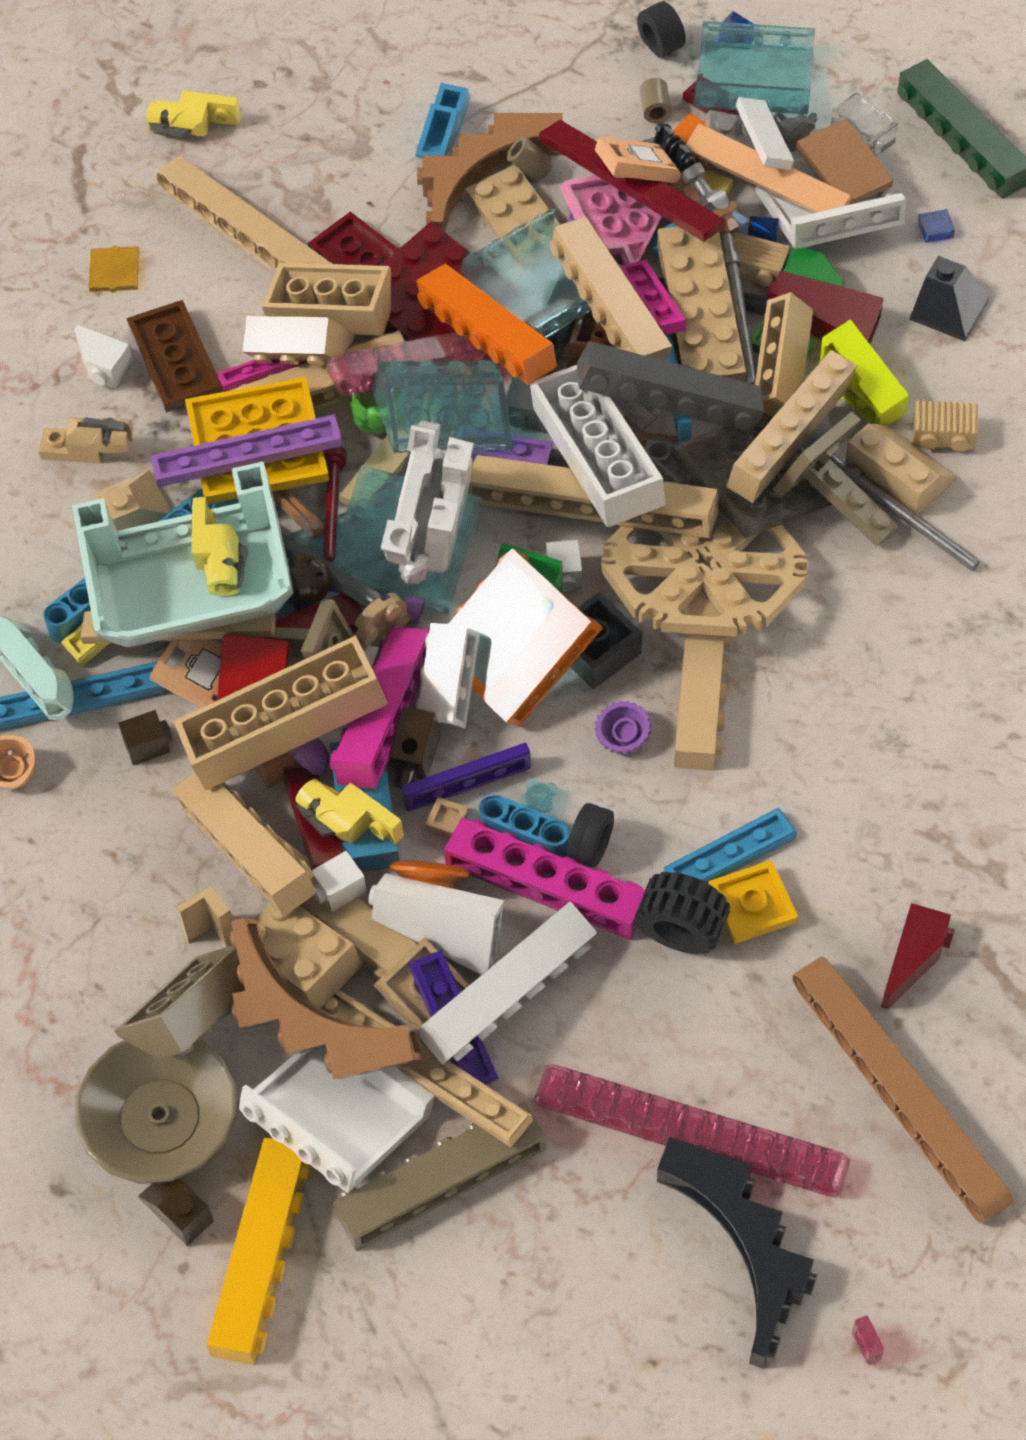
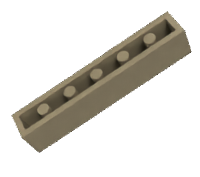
(431, 1180)

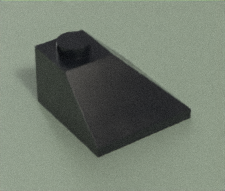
(949, 299)

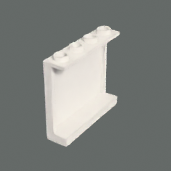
(810, 228)
(337, 1123)

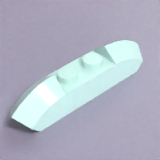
(36, 674)

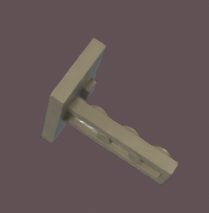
(836, 485)
(326, 631)

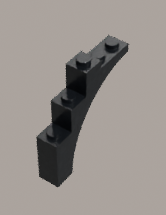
(724, 1191)

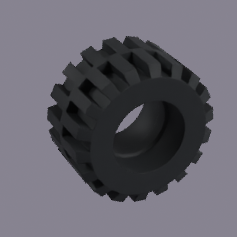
(682, 912)

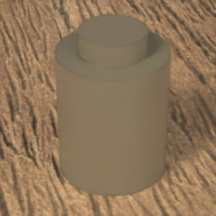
(655, 100)
(529, 158)

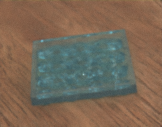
(362, 533)

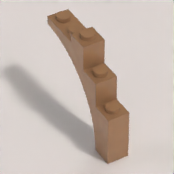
(476, 157)
(303, 1027)

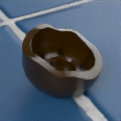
(305, 578)

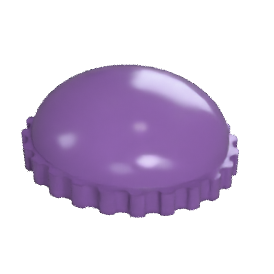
(623, 727)
(312, 756)

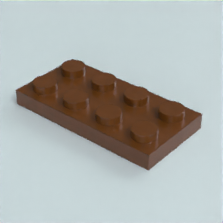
(173, 354)

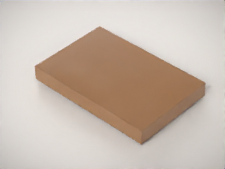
(845, 161)

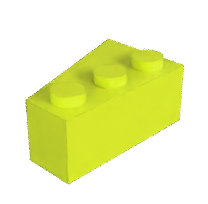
(873, 389)

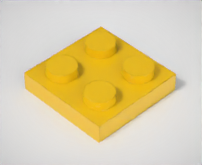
(756, 902)

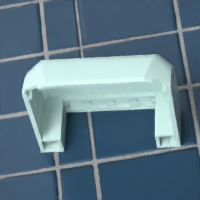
(145, 576)

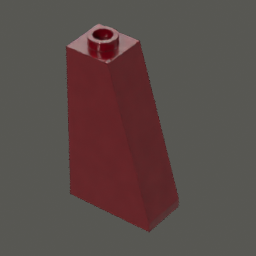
(831, 304)

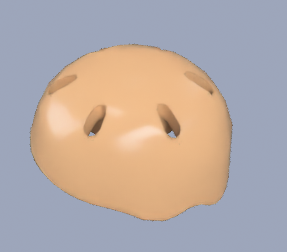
(13, 768)

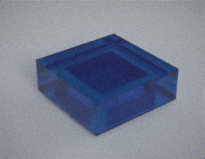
(936, 225)

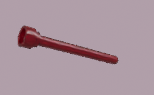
(335, 462)

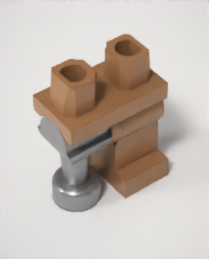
(697, 189)

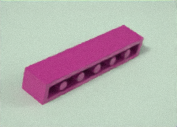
(369, 739)

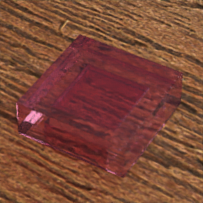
(867, 1340)

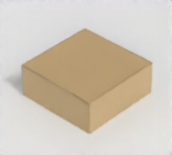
(445, 817)

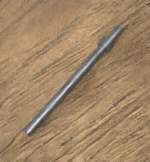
(732, 264)
(906, 515)

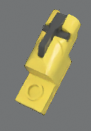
(192, 114)
(217, 551)
(346, 813)

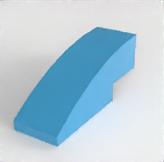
(443, 121)

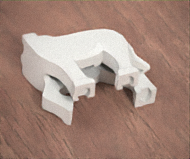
(429, 504)

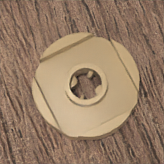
(379, 618)

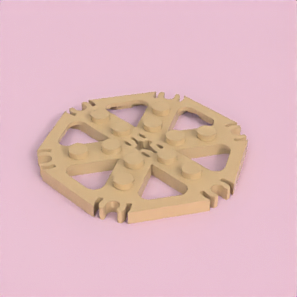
(719, 582)

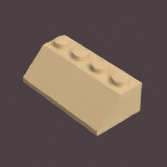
(347, 294)

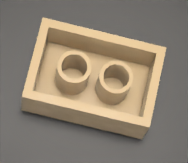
(308, 953)

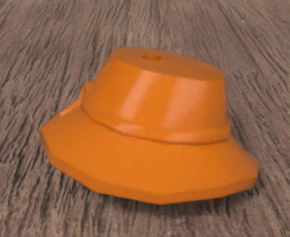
(430, 872)

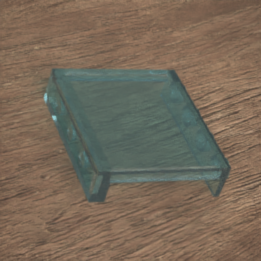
(755, 64)
(527, 277)

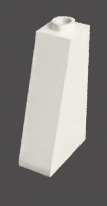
(452, 920)

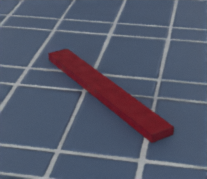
(653, 194)

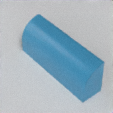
(368, 850)

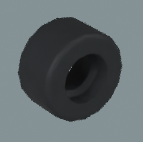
(661, 29)

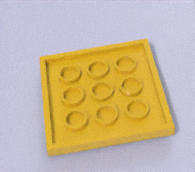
(250, 411)

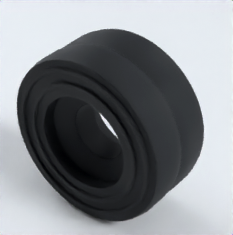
(590, 834)

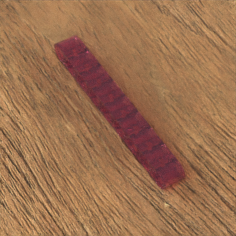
(659, 1118)

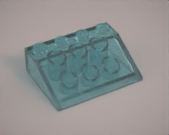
(458, 395)

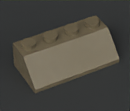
(185, 1006)

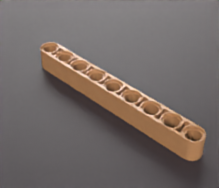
(902, 1090)

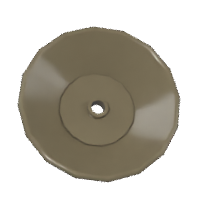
(127, 1091)

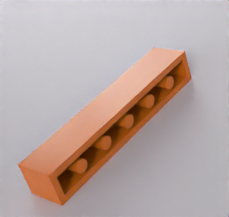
(486, 324)

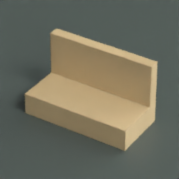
(205, 913)

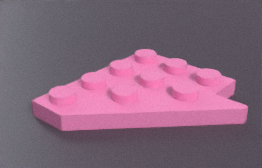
(617, 218)

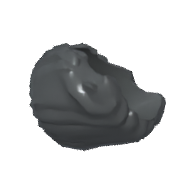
(795, 128)

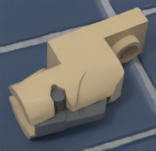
(86, 439)

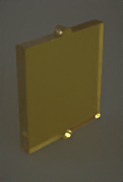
(114, 269)

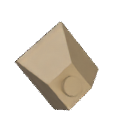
(134, 501)

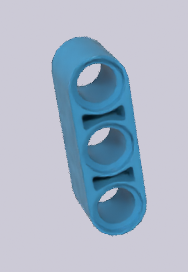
(517, 815)

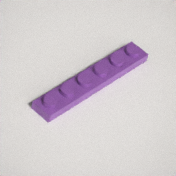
(246, 449)

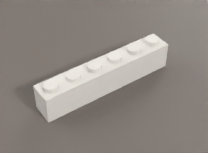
(505, 983)

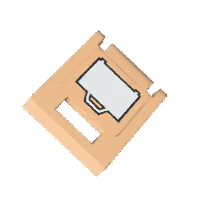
(639, 160)
(197, 673)

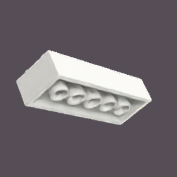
(598, 447)

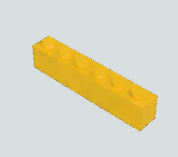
(258, 1254)

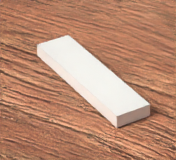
(764, 133)

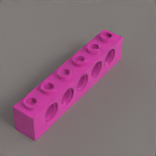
(552, 892)

